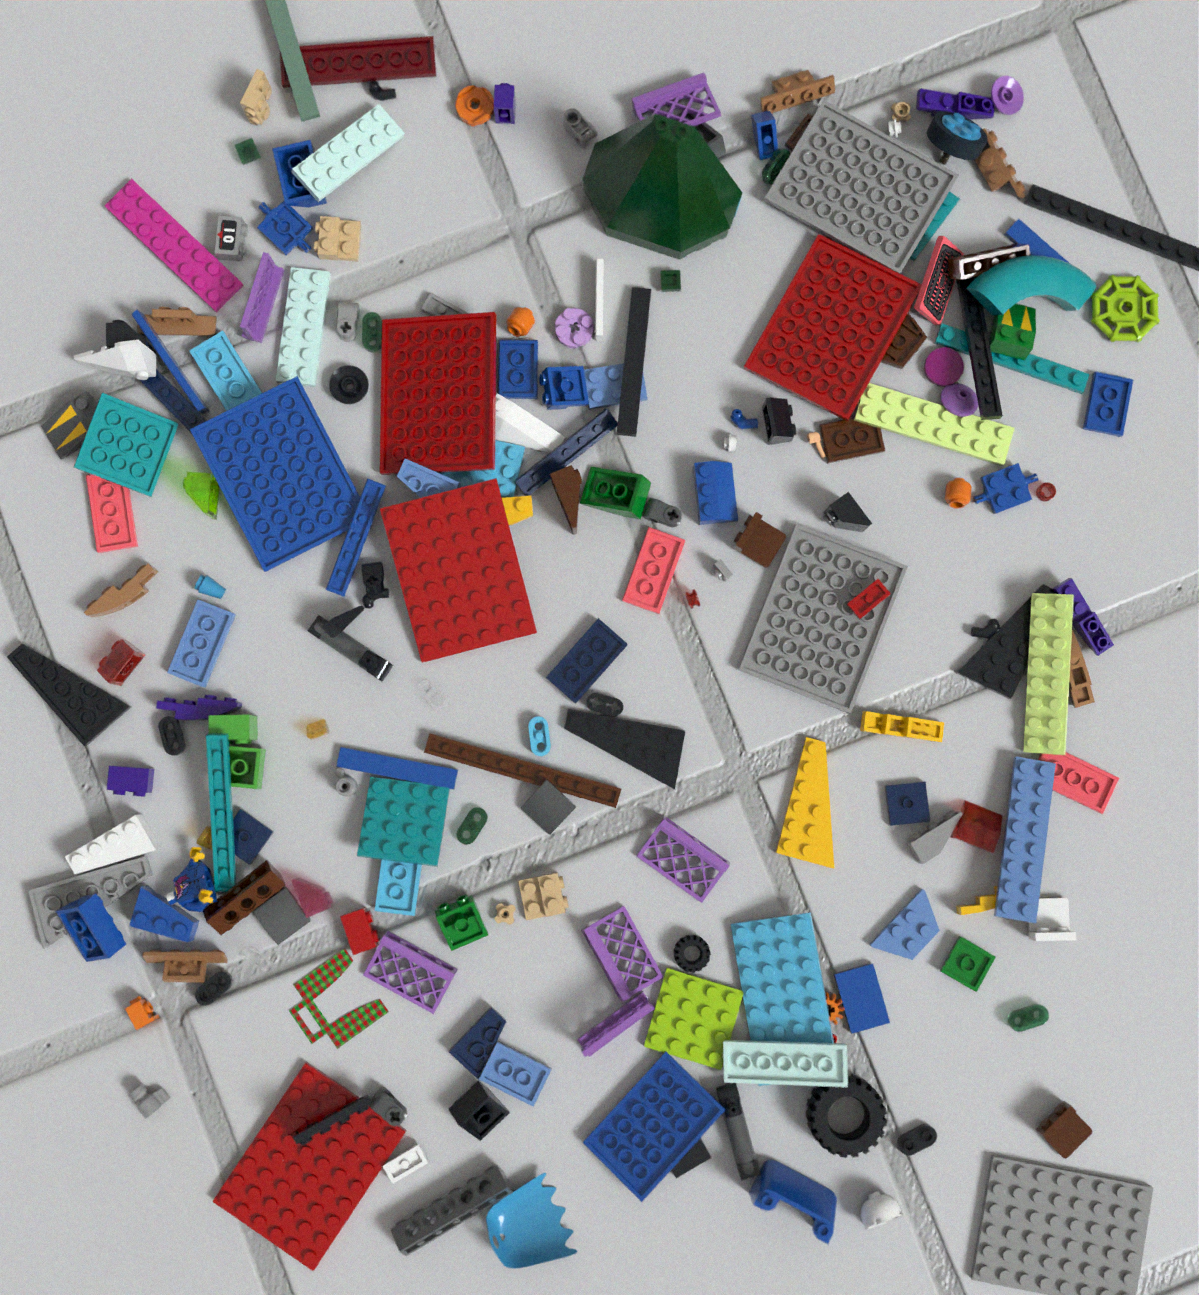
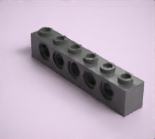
(445, 1221)

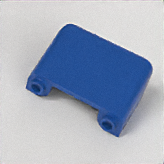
(785, 1184)

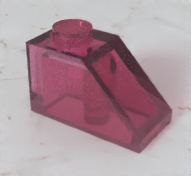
(312, 897)

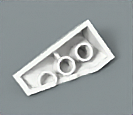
(126, 359)
(523, 429)

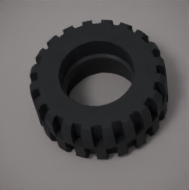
(864, 1135)

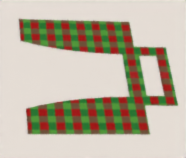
(348, 1025)

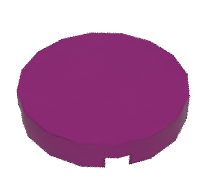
(943, 366)

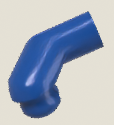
(741, 422)

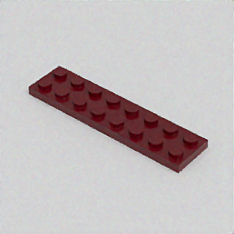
(367, 61)

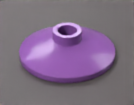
(1007, 95)
(959, 399)

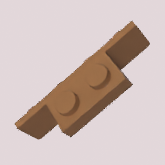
(796, 90)
(995, 167)
(180, 322)
(184, 966)

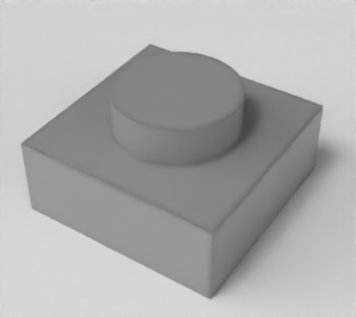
(721, 570)

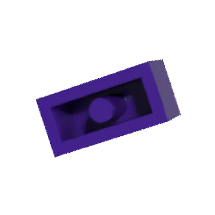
(504, 103)
(130, 779)

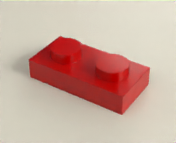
(868, 599)

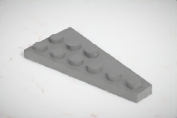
(107, 883)

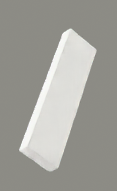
(599, 300)

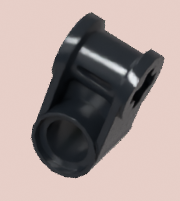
(373, 579)

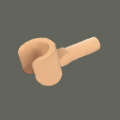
(814, 437)

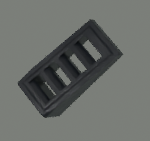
(339, 623)

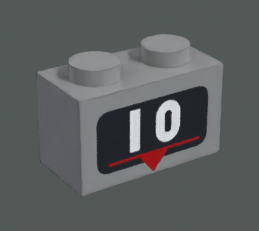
(230, 238)

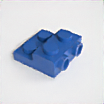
(564, 387)

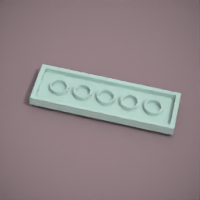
(348, 153)
(303, 325)
(785, 1063)

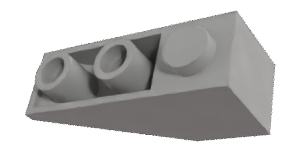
(932, 841)

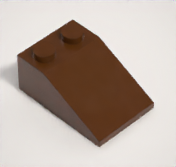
(567, 488)

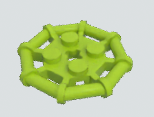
(1117, 316)

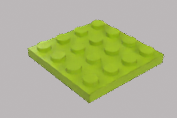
(693, 1018)

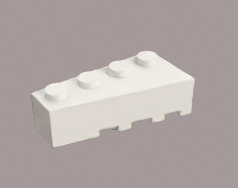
(118, 844)

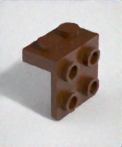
(759, 540)
(1064, 1129)

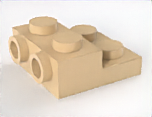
(255, 97)
(338, 239)
(543, 896)

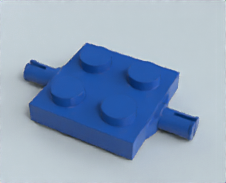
(285, 227)
(1005, 488)

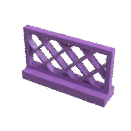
(670, 96)
(261, 299)
(692, 844)
(414, 955)
(606, 961)
(615, 1024)

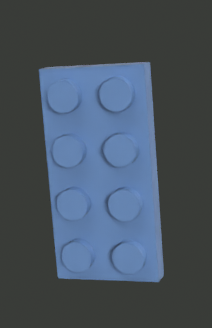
(201, 643)

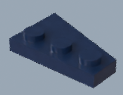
(477, 1043)

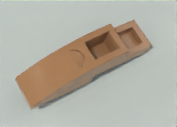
(116, 599)
(1079, 677)

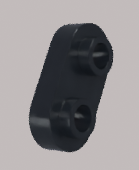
(170, 736)
(214, 987)
(916, 1136)

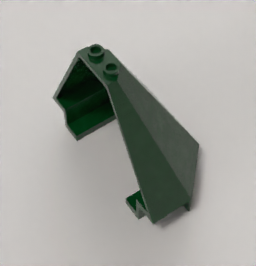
(661, 188)

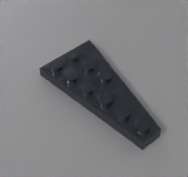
(1005, 654)
(76, 701)
(642, 745)

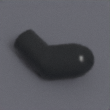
(379, 93)
(368, 603)
(986, 632)

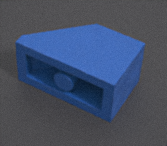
(764, 134)

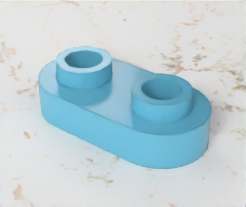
(539, 736)

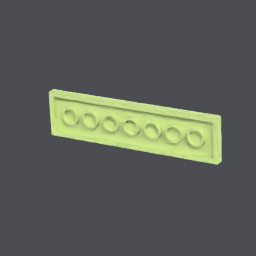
(934, 424)
(1048, 673)

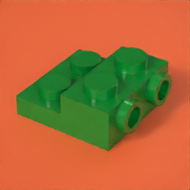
(461, 922)

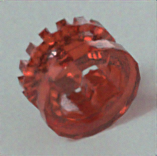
(1051, 488)
(692, 599)

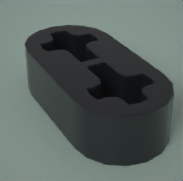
(603, 709)

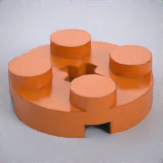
(474, 116)

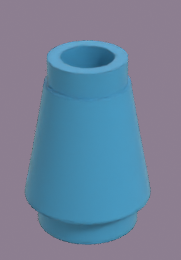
(209, 587)

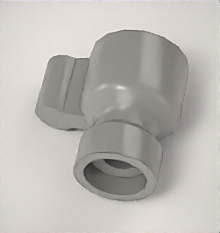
(345, 785)
(149, 1102)

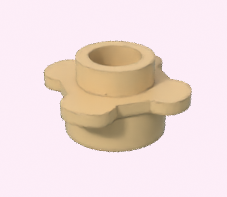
(901, 106)
(504, 908)

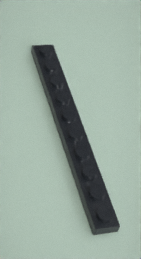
(1113, 226)

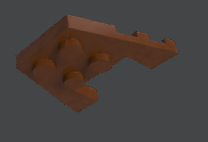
(905, 343)

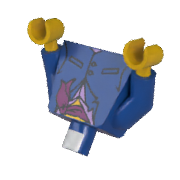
(194, 885)

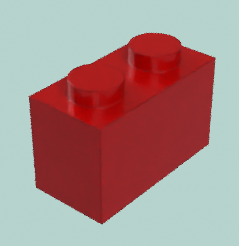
(360, 930)

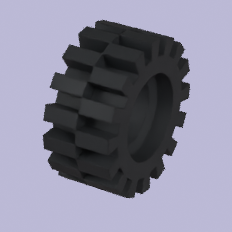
(692, 966)

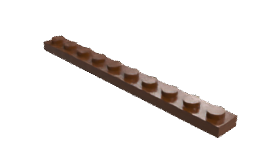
(522, 770)

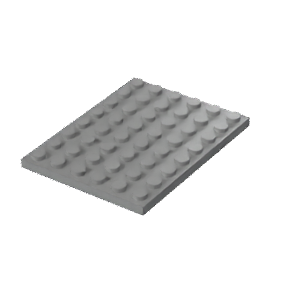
(861, 187)
(808, 632)
(1060, 1230)

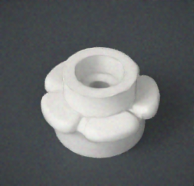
(894, 128)
(730, 443)

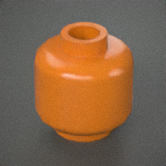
(520, 321)
(958, 493)

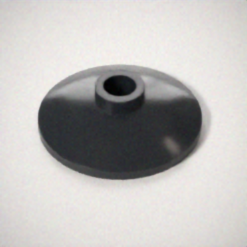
(348, 375)

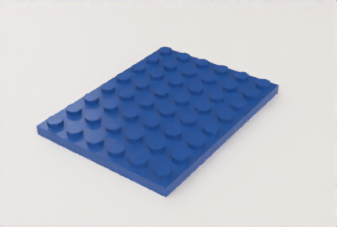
(279, 473)

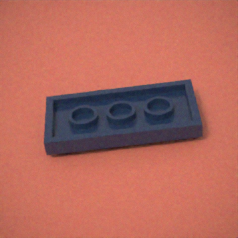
(587, 661)

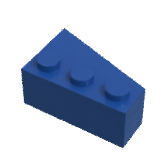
(157, 916)

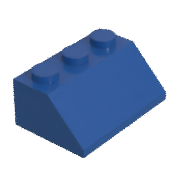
(286, 159)
(715, 492)
(91, 928)

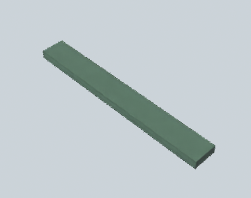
(293, 59)

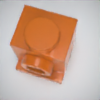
(140, 1012)

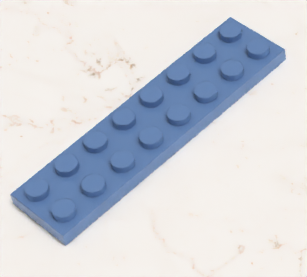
(1024, 840)

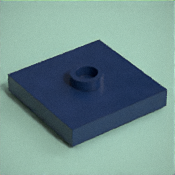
(907, 803)
(249, 836)

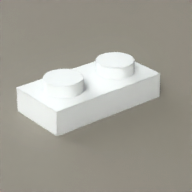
(405, 1163)

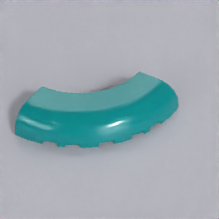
(1028, 277)

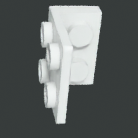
(1052, 921)

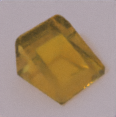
(317, 729)
(205, 838)

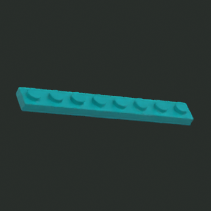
(1033, 365)
(221, 811)

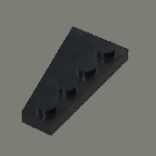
(359, 1105)

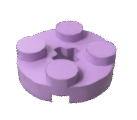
(571, 317)

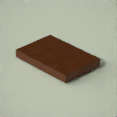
(850, 440)

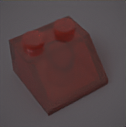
(120, 662)
(978, 827)

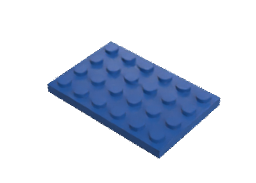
(654, 1126)

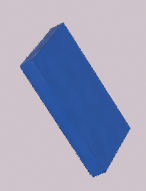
(518, 369)
(1108, 404)
(861, 998)

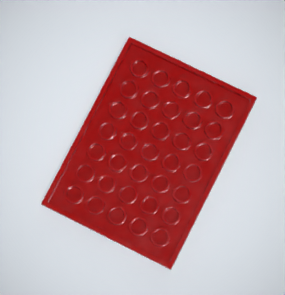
(833, 327)
(438, 392)
(458, 570)
(308, 1191)

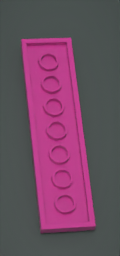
(174, 245)

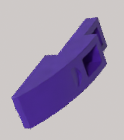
(966, 104)
(1084, 620)
(205, 707)

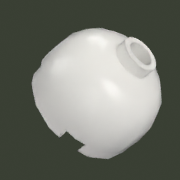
(879, 1210)

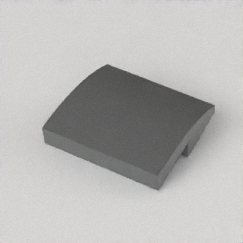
(548, 807)
(281, 915)

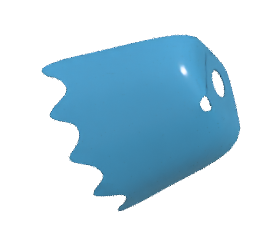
(529, 1227)

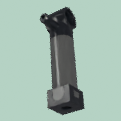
(352, 650)
(738, 1131)

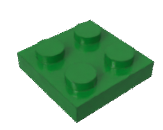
(967, 963)

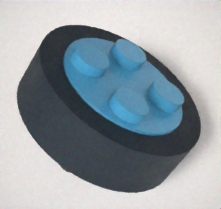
(956, 136)

